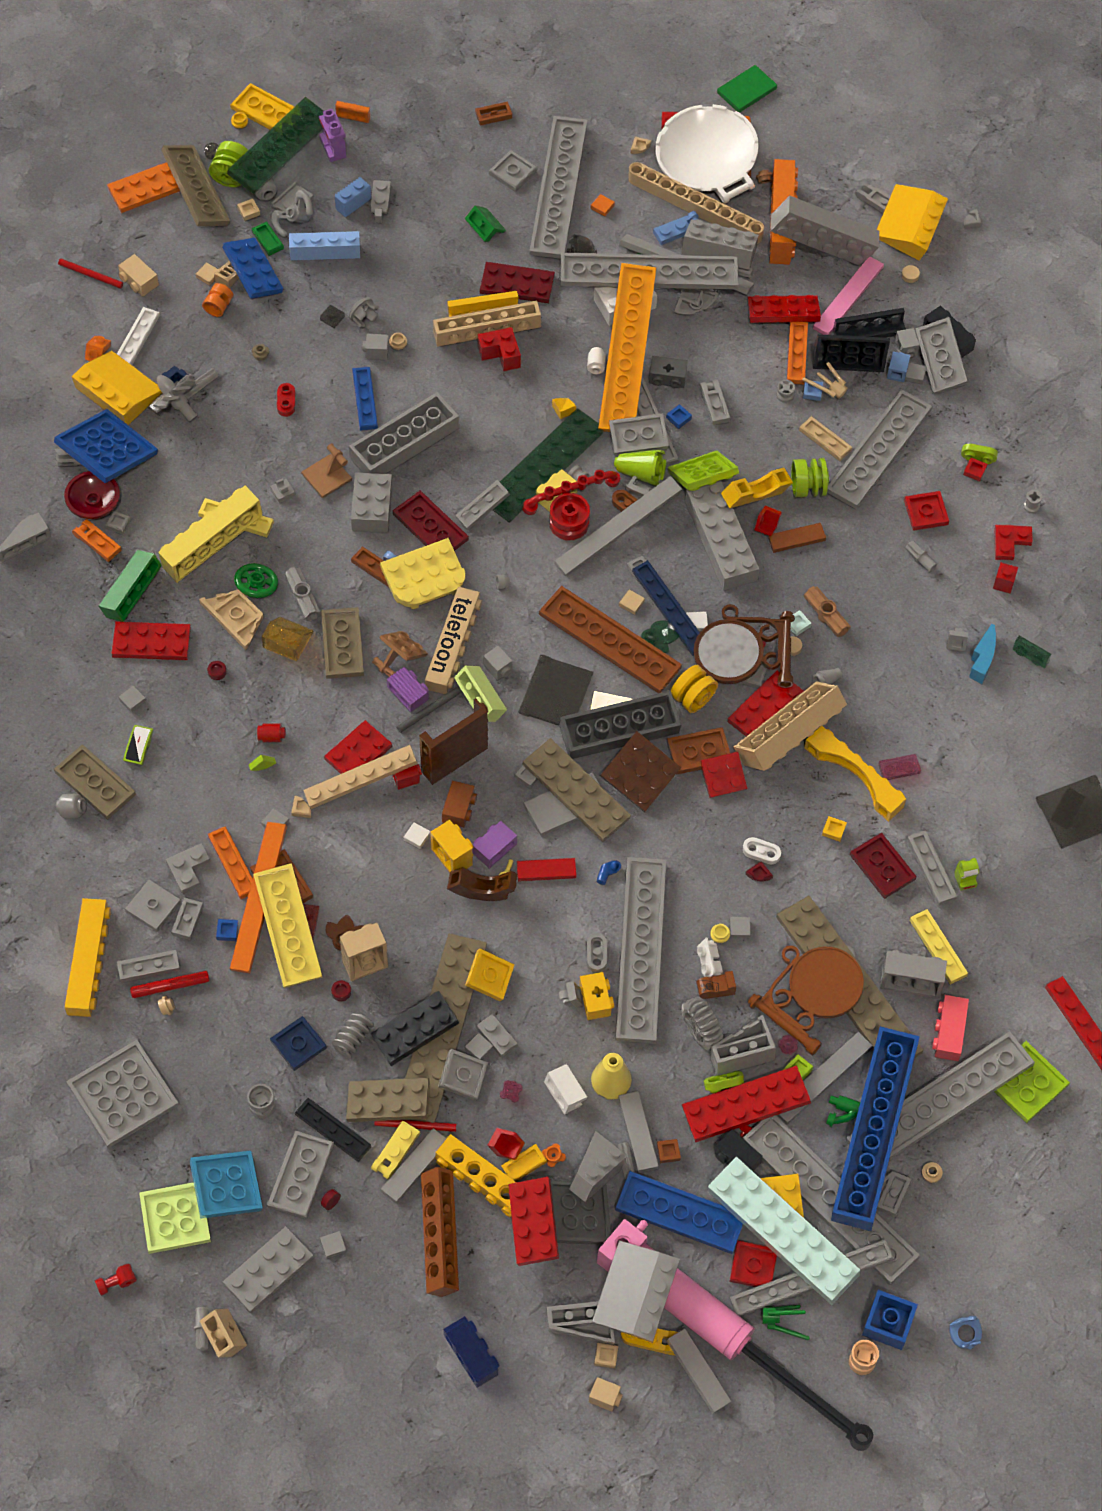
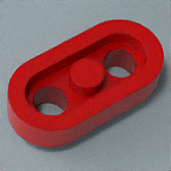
(286, 398)

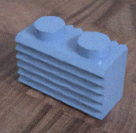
(352, 197)

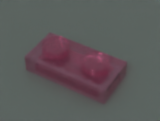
(899, 767)

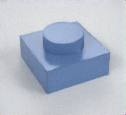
(812, 392)

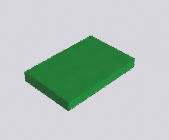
(747, 88)

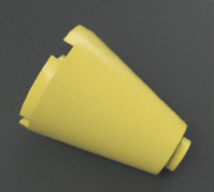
(611, 1077)

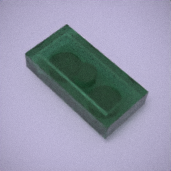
(1031, 651)

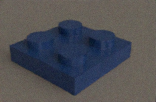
(298, 1043)

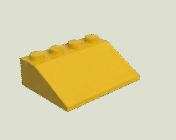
(911, 219)
(116, 386)

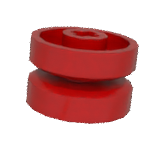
(569, 516)

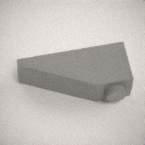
(26, 535)

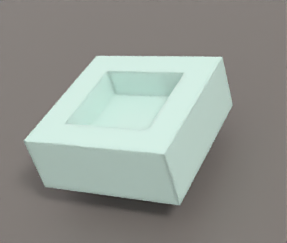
(800, 623)

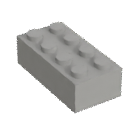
(716, 240)

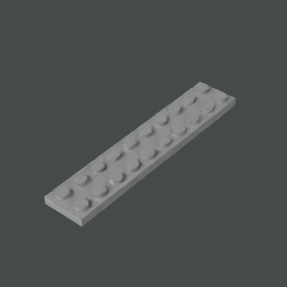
(558, 187)
(671, 270)
(641, 950)
(959, 1090)
(819, 1189)

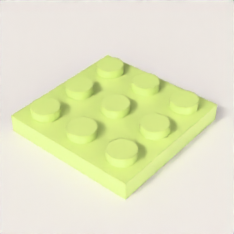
(173, 1218)

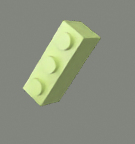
(476, 685)

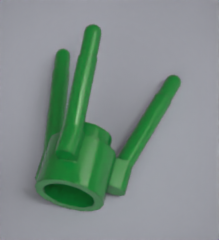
(772, 1315)

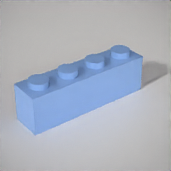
(324, 245)

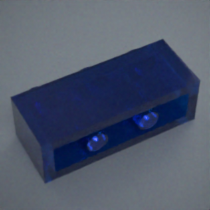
(471, 1351)

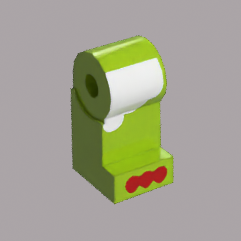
(966, 874)

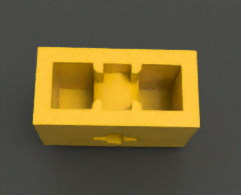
(596, 1006)

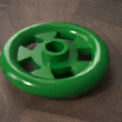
(256, 580)

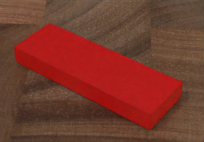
(546, 869)

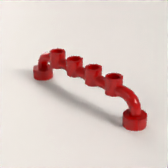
(611, 479)

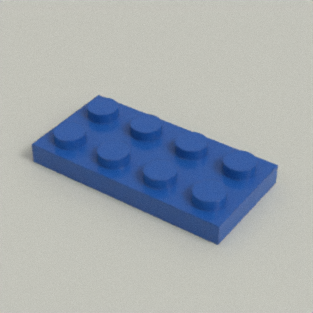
(252, 268)

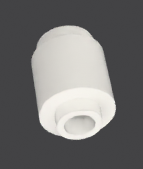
(596, 360)

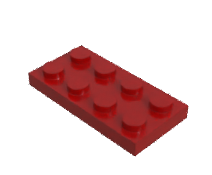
(783, 308)
(151, 640)
(763, 705)
(533, 1221)

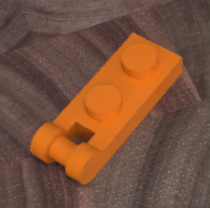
(97, 540)

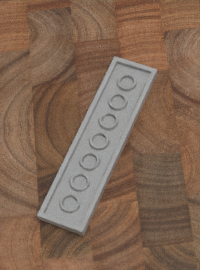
(878, 449)

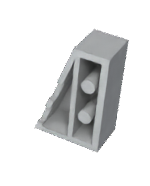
(597, 1167)
(576, 1321)

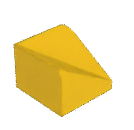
(563, 407)

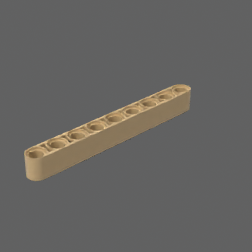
(691, 200)

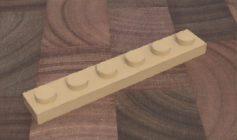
(360, 776)

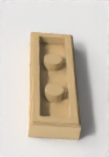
(825, 438)

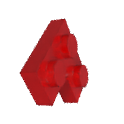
(1009, 535)

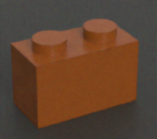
(459, 803)

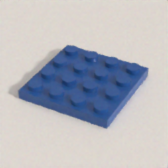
(105, 445)

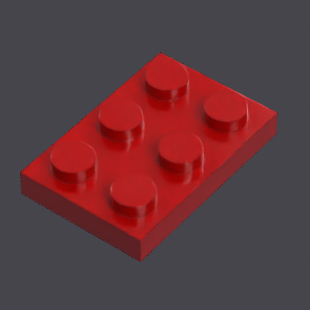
(358, 748)

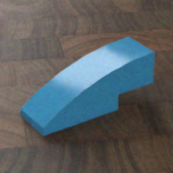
(983, 655)

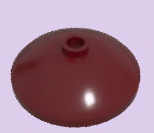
(88, 488)

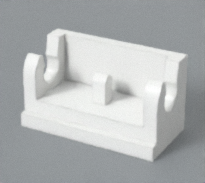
(565, 1089)

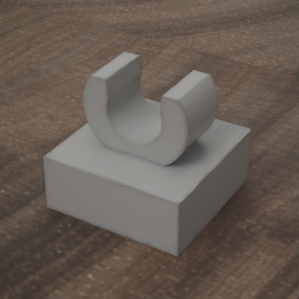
(282, 490)
(957, 640)
(572, 994)

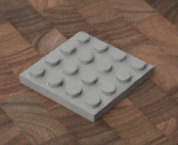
(122, 1093)

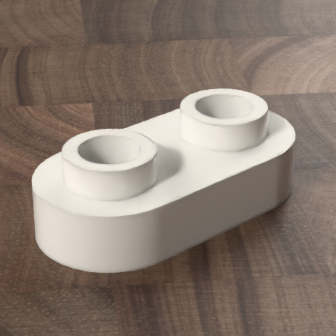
(761, 851)

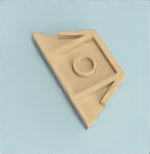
(235, 614)

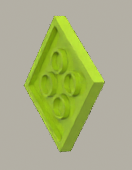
(703, 470)
(1034, 1087)

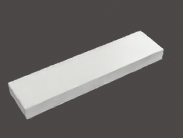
(138, 335)

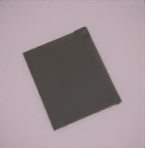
(555, 690)
(1074, 811)

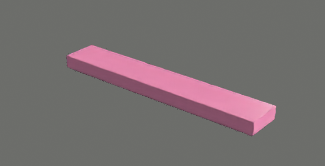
(849, 295)

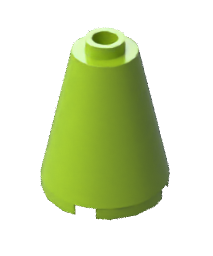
(645, 465)

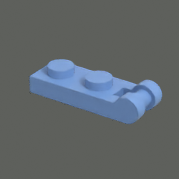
(674, 229)

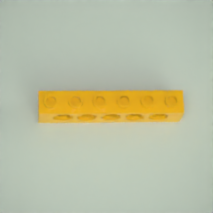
(455, 1148)

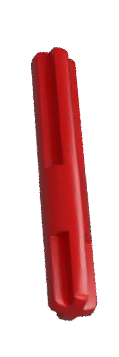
(169, 984)

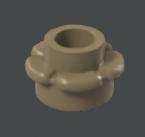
(260, 352)

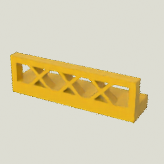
(481, 303)

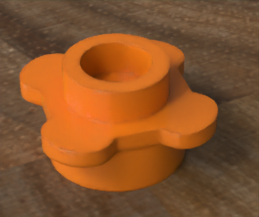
(554, 1149)

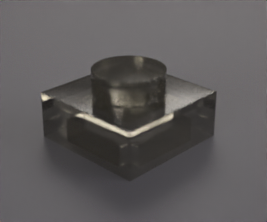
(332, 316)

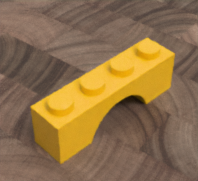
(770, 485)

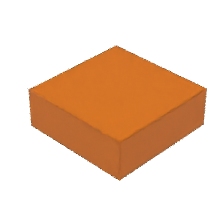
(602, 205)

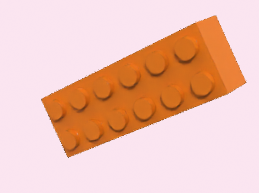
(783, 185)

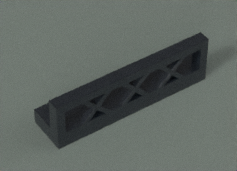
(881, 328)

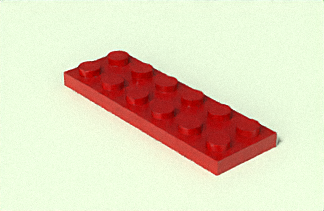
(746, 1104)

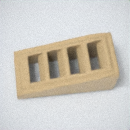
(220, 277)

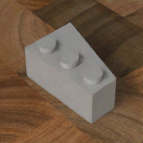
(744, 1049)

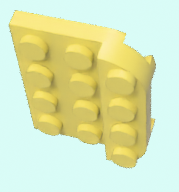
(424, 574)

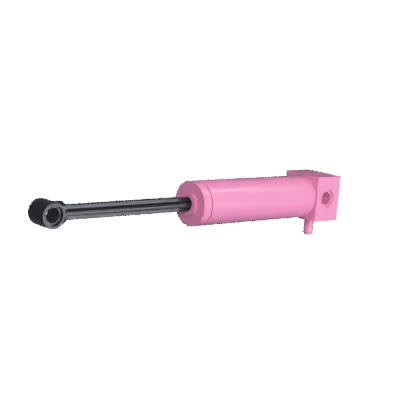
(726, 1329)

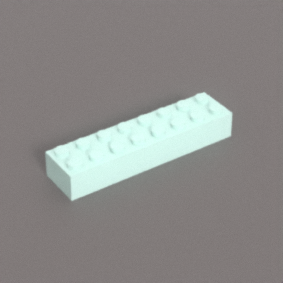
(784, 1231)

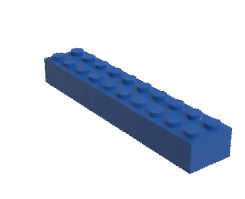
(875, 1129)

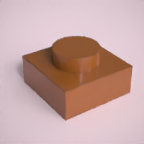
(668, 1151)

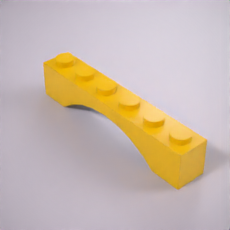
(827, 747)

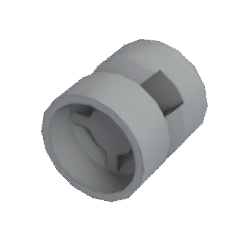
(261, 1101)

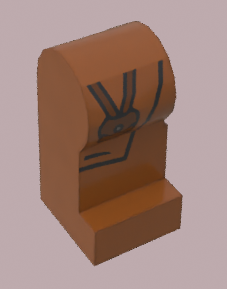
(717, 986)

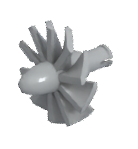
(173, 394)

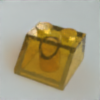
(286, 638)

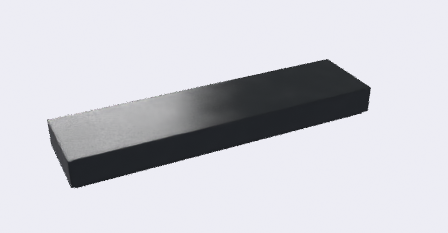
(333, 1129)

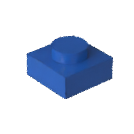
(679, 416)
(227, 930)

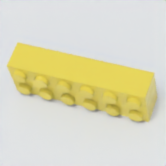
(210, 533)

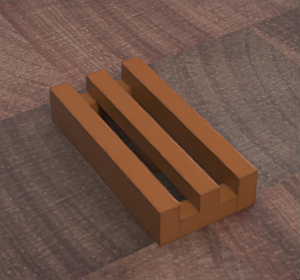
(495, 115)

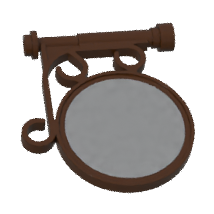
(734, 650)

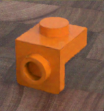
(96, 347)

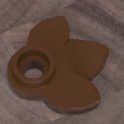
(334, 930)

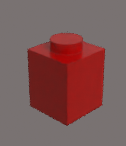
(1005, 578)
(407, 777)

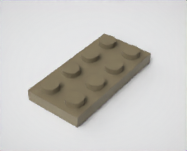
(342, 643)
(95, 782)
(388, 1100)

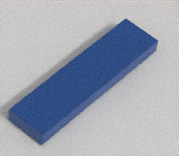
(365, 398)

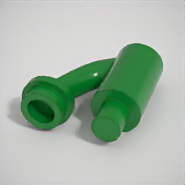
(844, 1104)

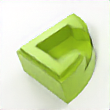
(261, 763)

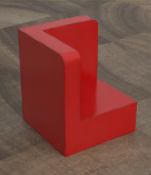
(768, 520)
(506, 1144)

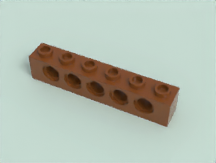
(439, 1232)

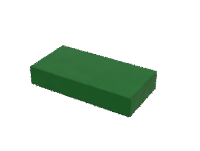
(267, 238)

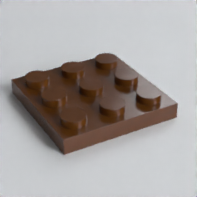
(640, 771)

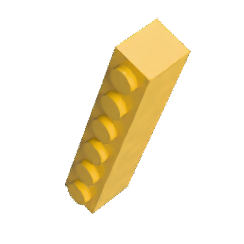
(87, 957)

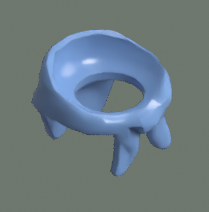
(972, 1321)

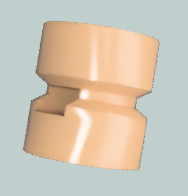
(863, 1357)

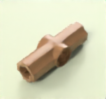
(832, 618)

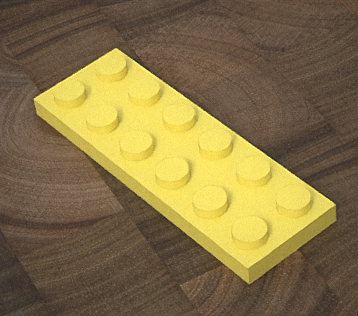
(287, 925)

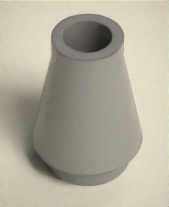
(827, 676)

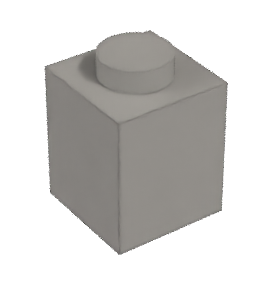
(376, 346)
(497, 663)

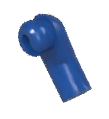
(606, 870)

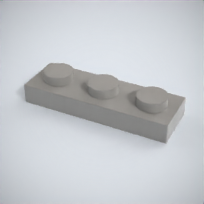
(482, 505)
(148, 966)

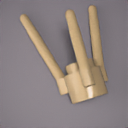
(836, 388)

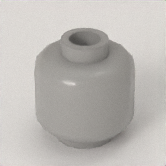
(267, 191)
(71, 805)

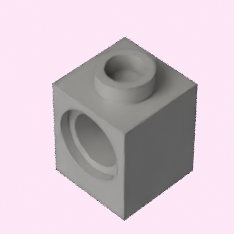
(907, 342)

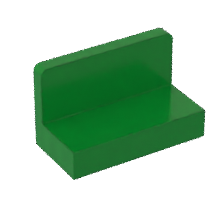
(484, 223)

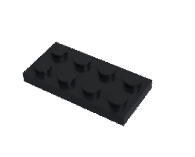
(415, 1028)

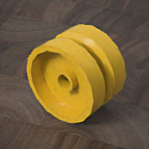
(694, 689)

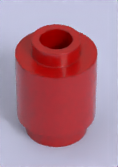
(271, 732)

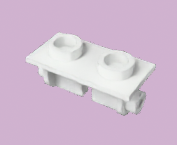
(708, 952)

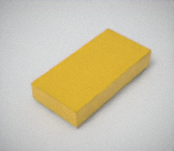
(525, 1163)

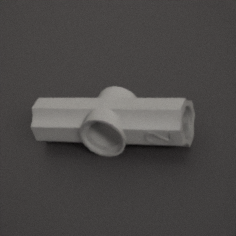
(299, 585)

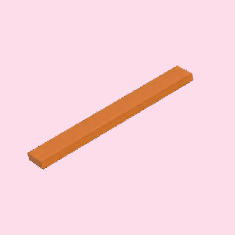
(253, 913)

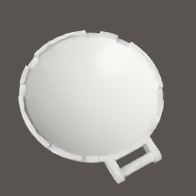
(708, 149)

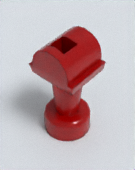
(123, 1277)

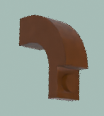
(481, 887)

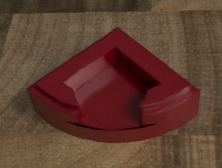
(759, 873)

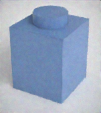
(898, 366)

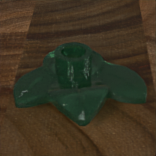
(661, 635)

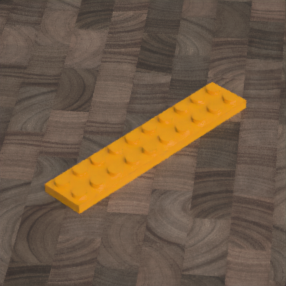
(627, 343)

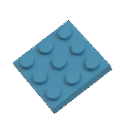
(225, 1184)

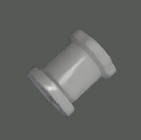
(1032, 501)

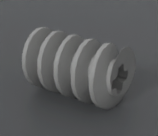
(351, 1033)

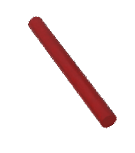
(90, 273)
(419, 1125)

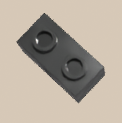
(668, 371)

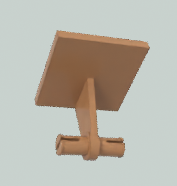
(328, 473)
(400, 645)

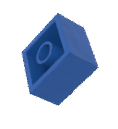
(890, 1320)

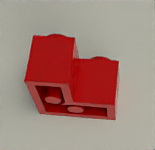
(500, 344)

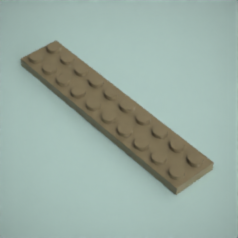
(812, 930)
(450, 982)

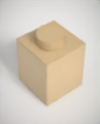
(605, 1394)

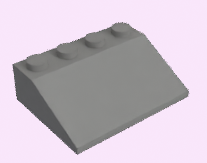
(636, 1291)

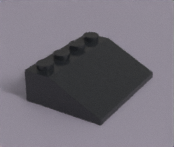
(850, 353)

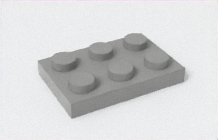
(638, 434)

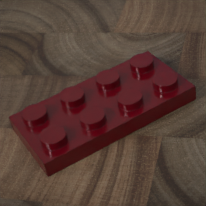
(528, 282)
(428, 521)

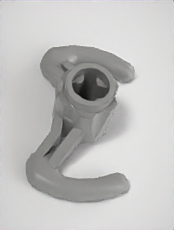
(294, 213)

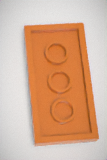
(143, 187)

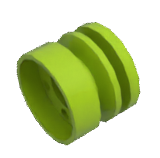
(225, 157)
(809, 477)

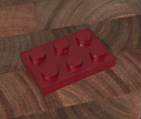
(883, 865)

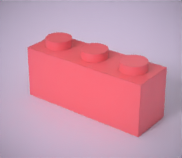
(950, 1027)

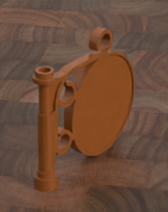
(823, 985)

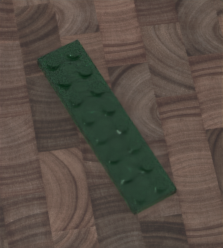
(277, 146)
(549, 457)

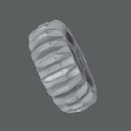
(702, 1022)

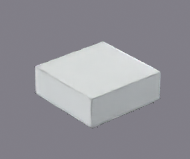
(416, 835)

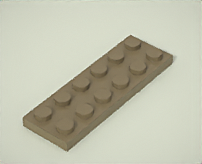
(195, 185)
(576, 790)

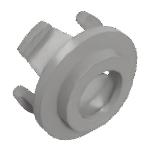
(361, 309)

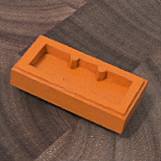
(352, 111)

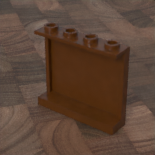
(454, 746)

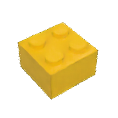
(451, 846)

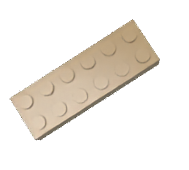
(790, 726)

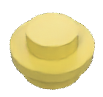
(720, 933)

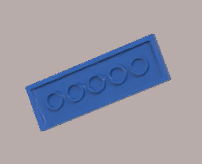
(679, 1212)

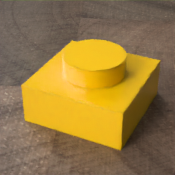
(834, 828)

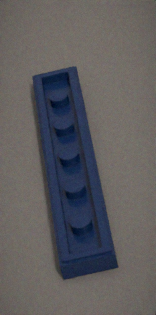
(667, 604)

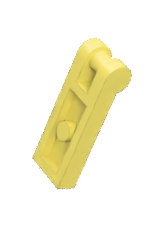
(396, 1149)

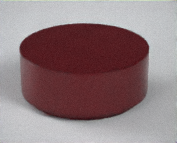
(216, 670)
(341, 990)
(330, 1199)

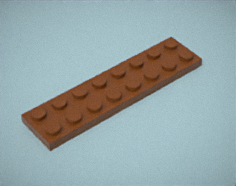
(610, 639)

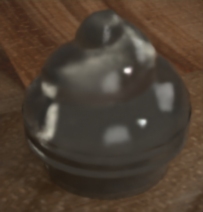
(210, 150)

